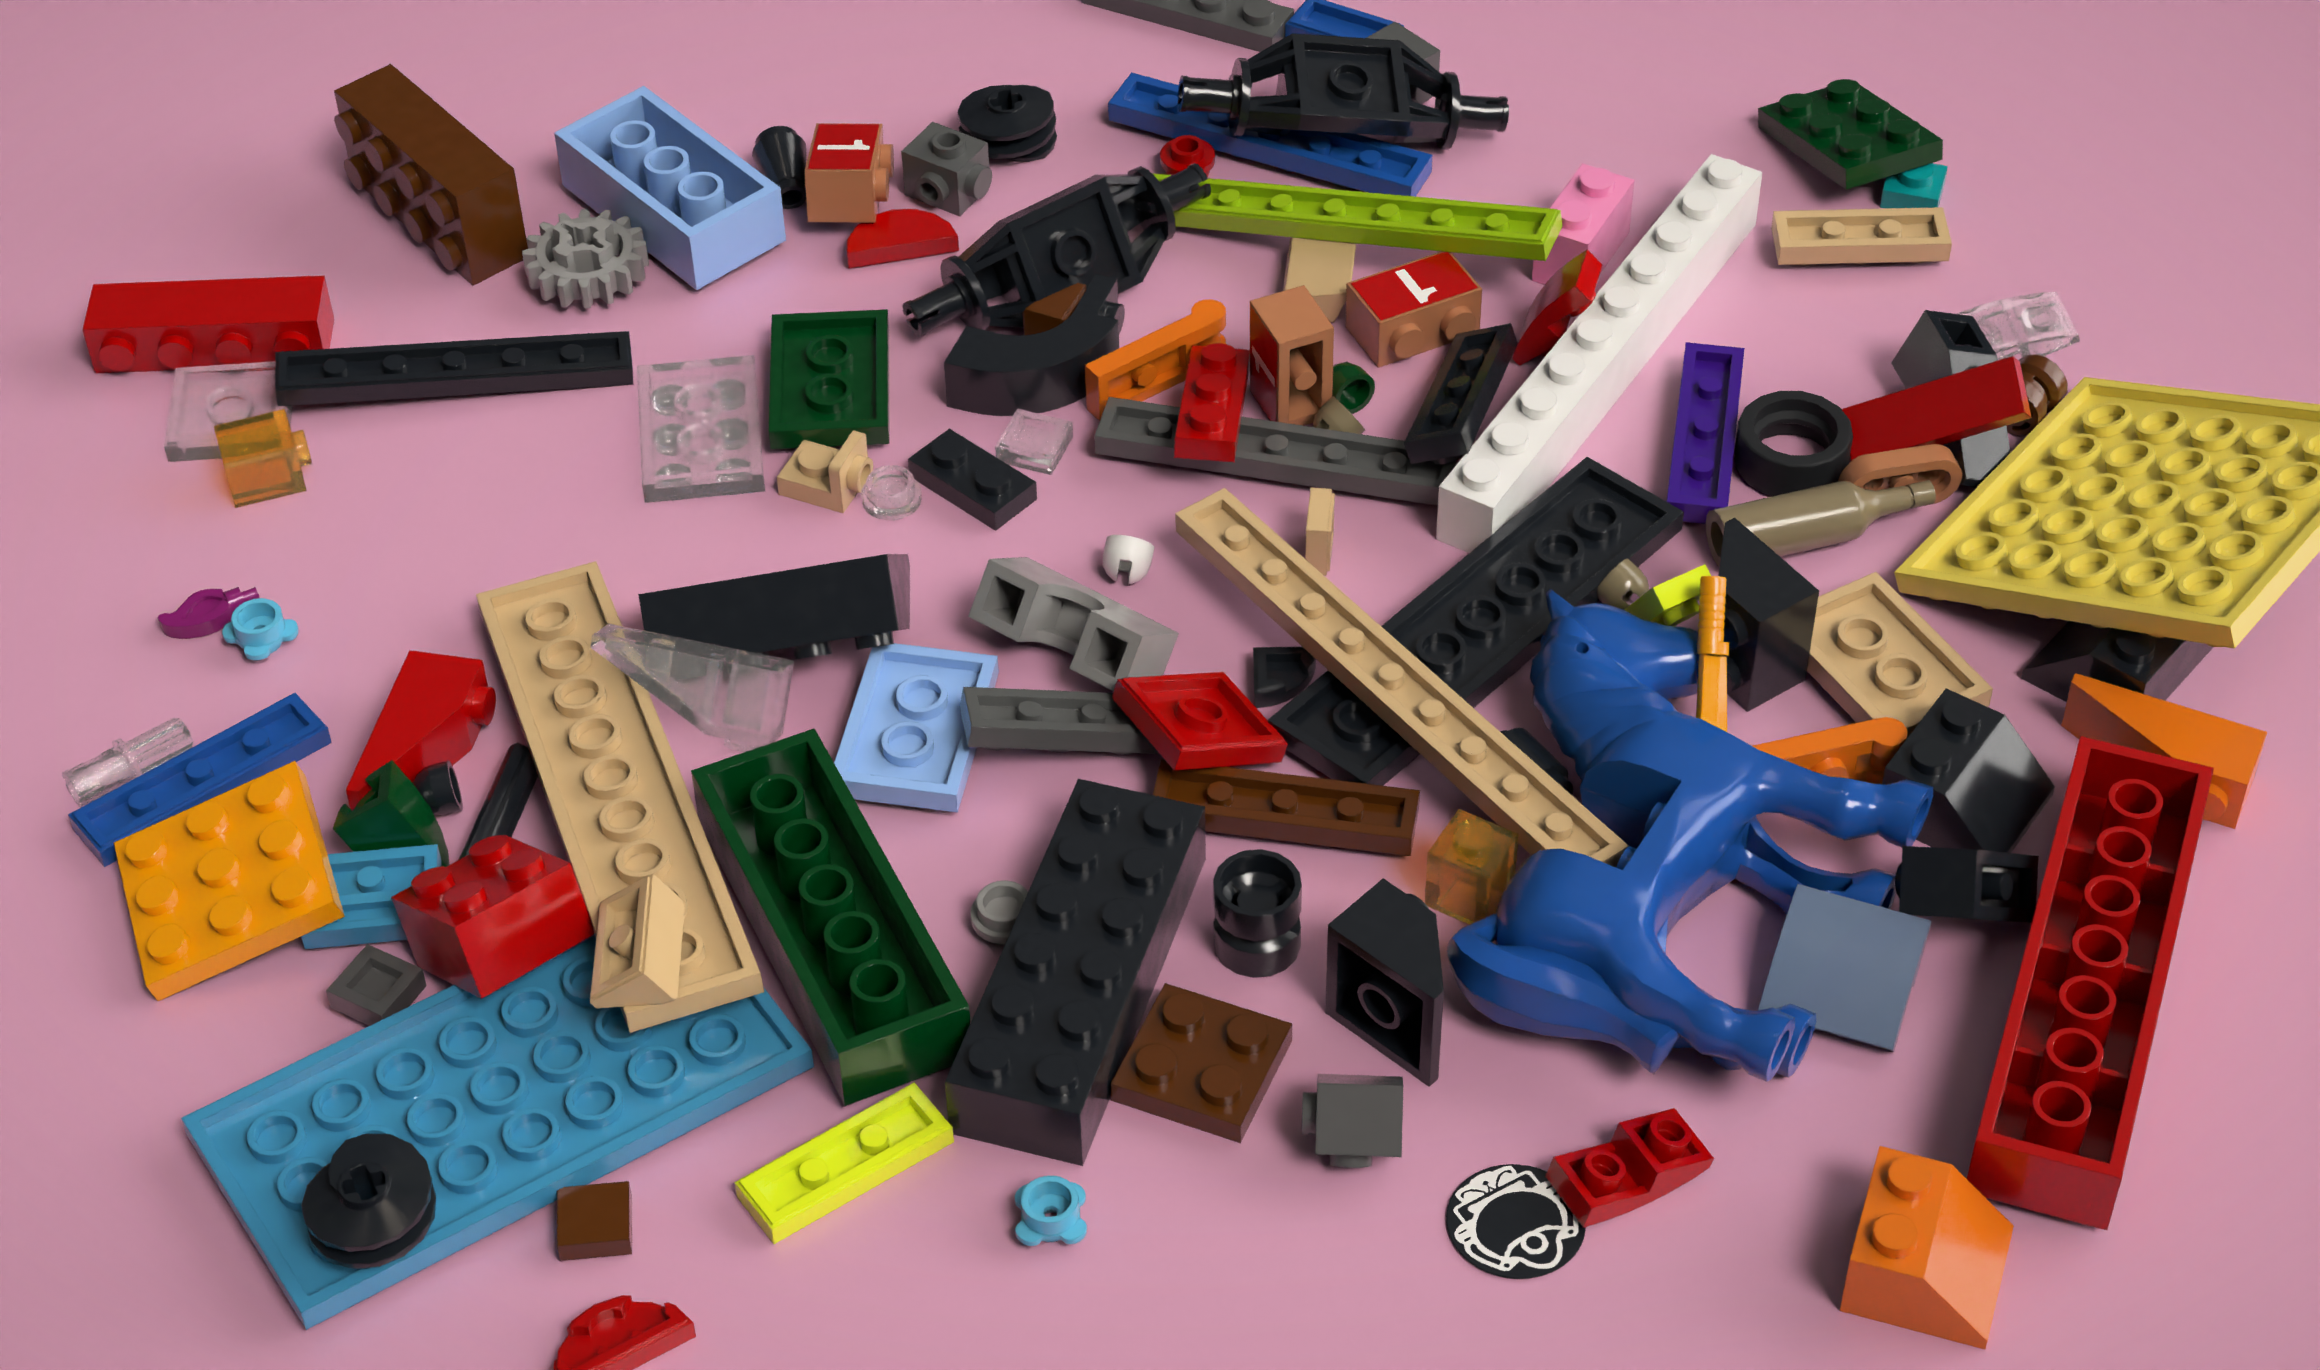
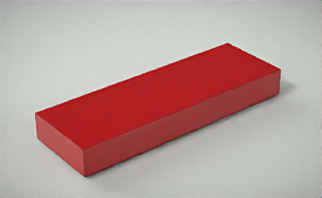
(1941, 409)

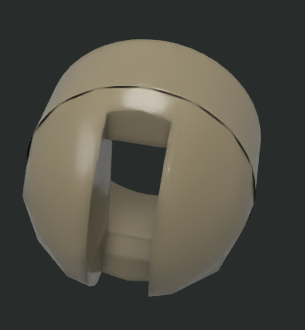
(1336, 417)
(1622, 584)

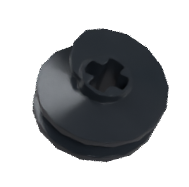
(1012, 120)
(370, 1202)

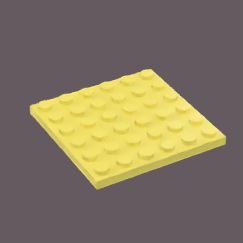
(2138, 514)

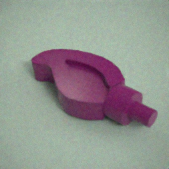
(204, 612)

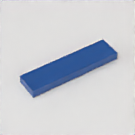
(223, 762)

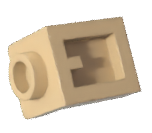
(827, 474)

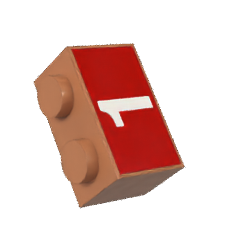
(847, 172)
(1412, 307)
(1290, 356)

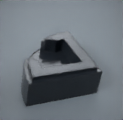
(1280, 674)

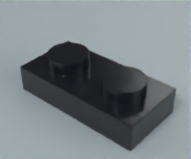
(972, 479)

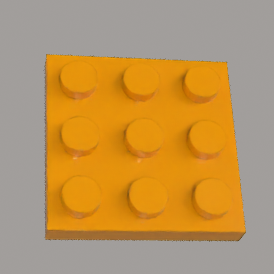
(227, 881)

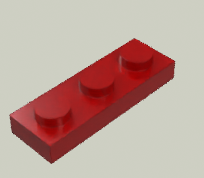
(1212, 403)

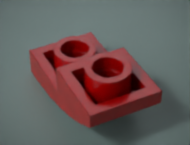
(1562, 297)
(1638, 1166)

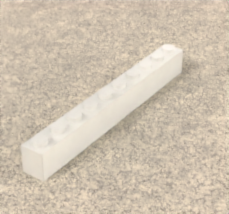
(1599, 354)

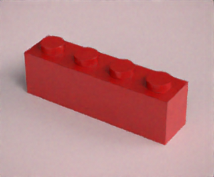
(205, 322)

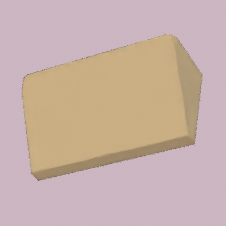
(1323, 269)
(638, 946)

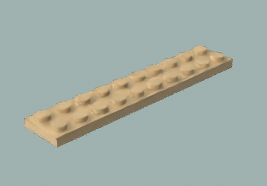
(614, 779)

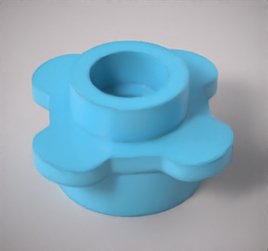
(259, 628)
(1046, 1196)

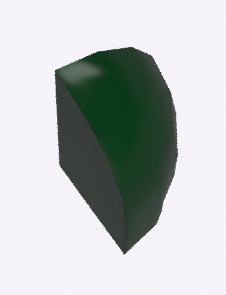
(390, 816)

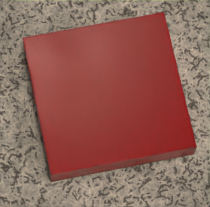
(1199, 720)

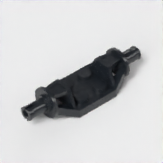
(1343, 89)
(1059, 245)

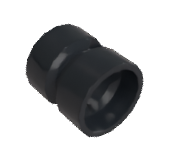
(1257, 913)

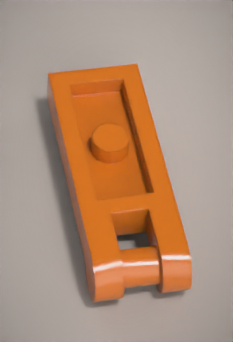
(1154, 360)
(1847, 751)

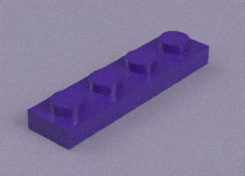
(1705, 429)

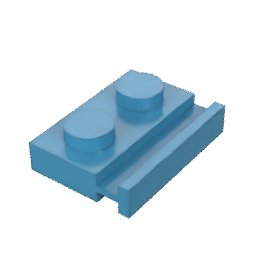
(365, 890)

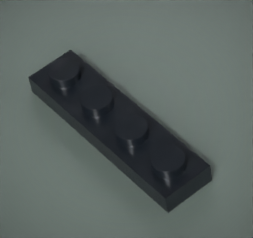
(1461, 395)

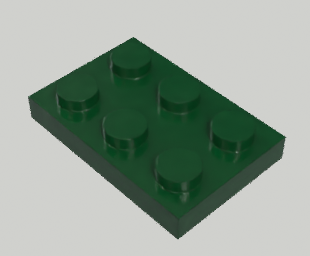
(1849, 133)
(829, 378)

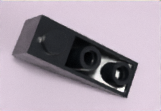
(1942, 347)

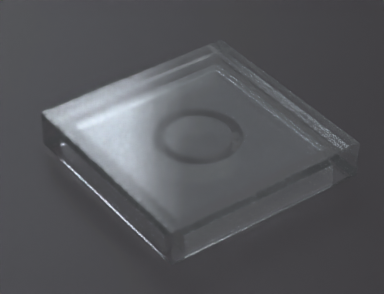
(213, 397)

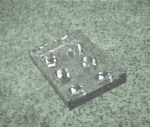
(700, 429)

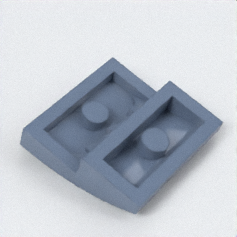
(1847, 965)

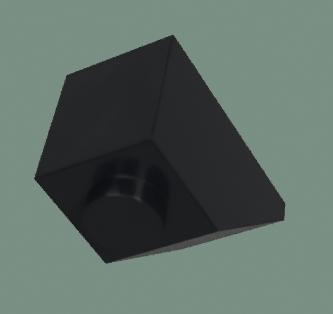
(1967, 884)

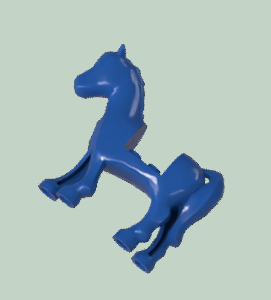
(1588, 939)

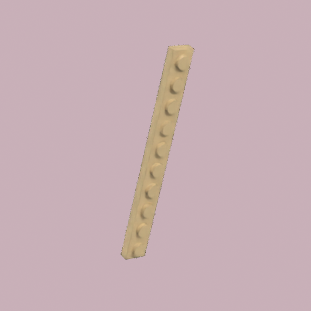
(1393, 681)

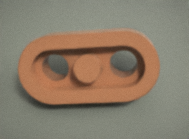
(1906, 467)

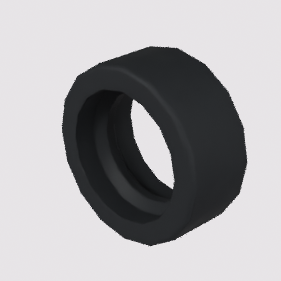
(1792, 414)

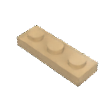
(1861, 236)

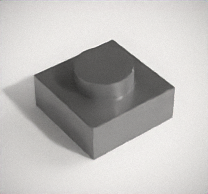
(375, 986)

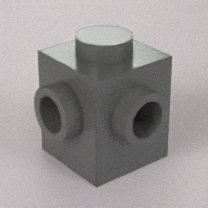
(946, 169)
(1355, 1118)

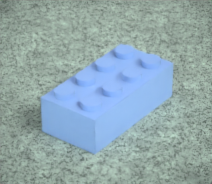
(684, 188)

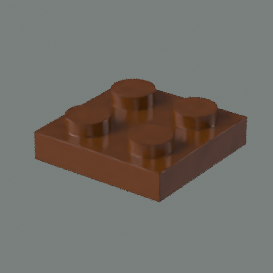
(1202, 1062)

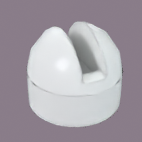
(1127, 555)

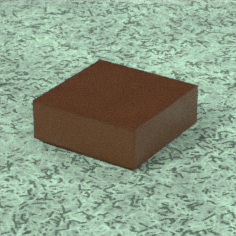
(594, 1221)

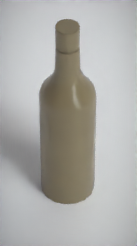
(1815, 515)

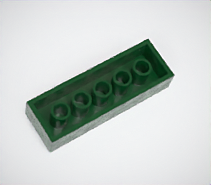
(831, 916)

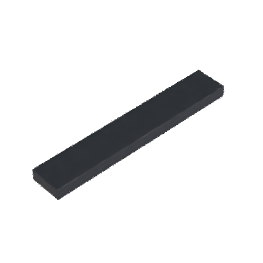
(453, 368)

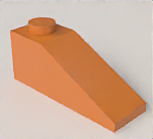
(2171, 730)

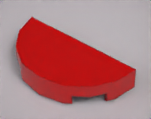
(900, 236)
(622, 1335)

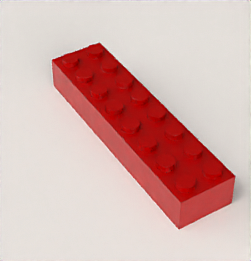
(2091, 984)

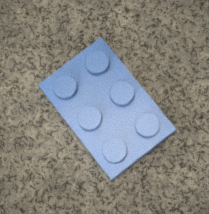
(907, 726)

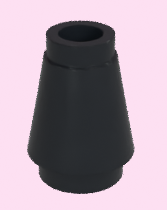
(782, 159)

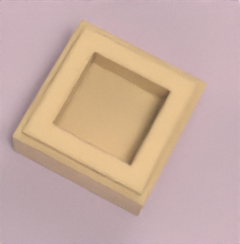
(1320, 529)

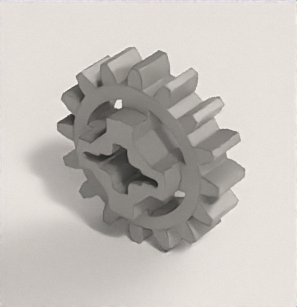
(581, 259)

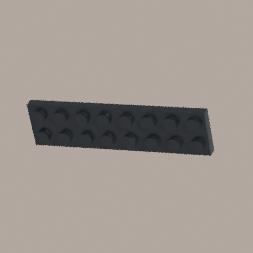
(1487, 613)

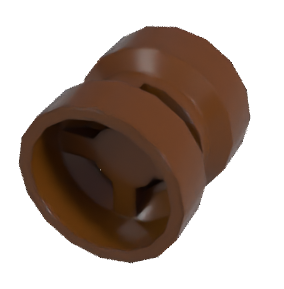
(2039, 372)

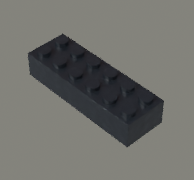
(1077, 972)

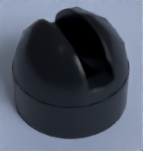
(440, 788)

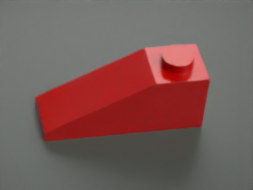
(427, 717)

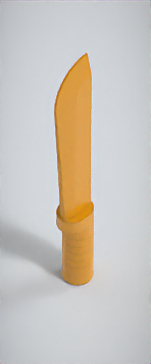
(1712, 653)

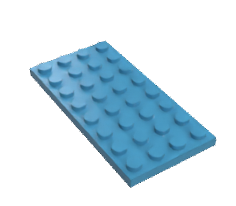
(498, 1101)

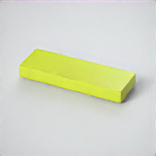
(844, 1162)

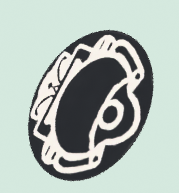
(1513, 1222)

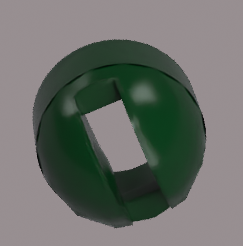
(1352, 386)

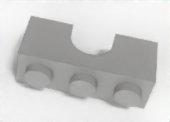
(1049, 608)

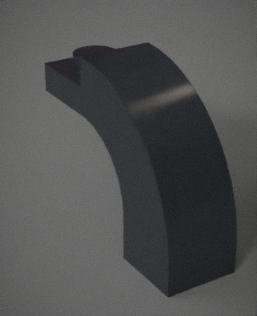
(1036, 371)

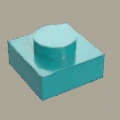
(1915, 188)

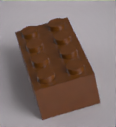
(431, 174)

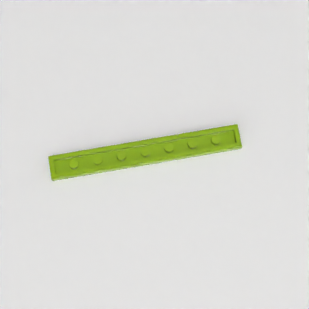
(1374, 219)

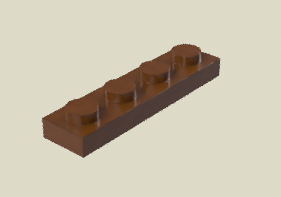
(1297, 807)

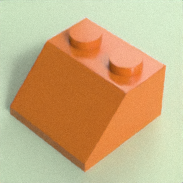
(1927, 1251)

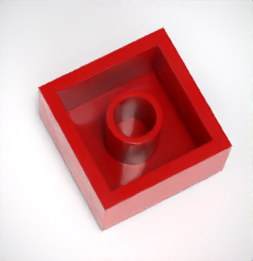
(493, 914)

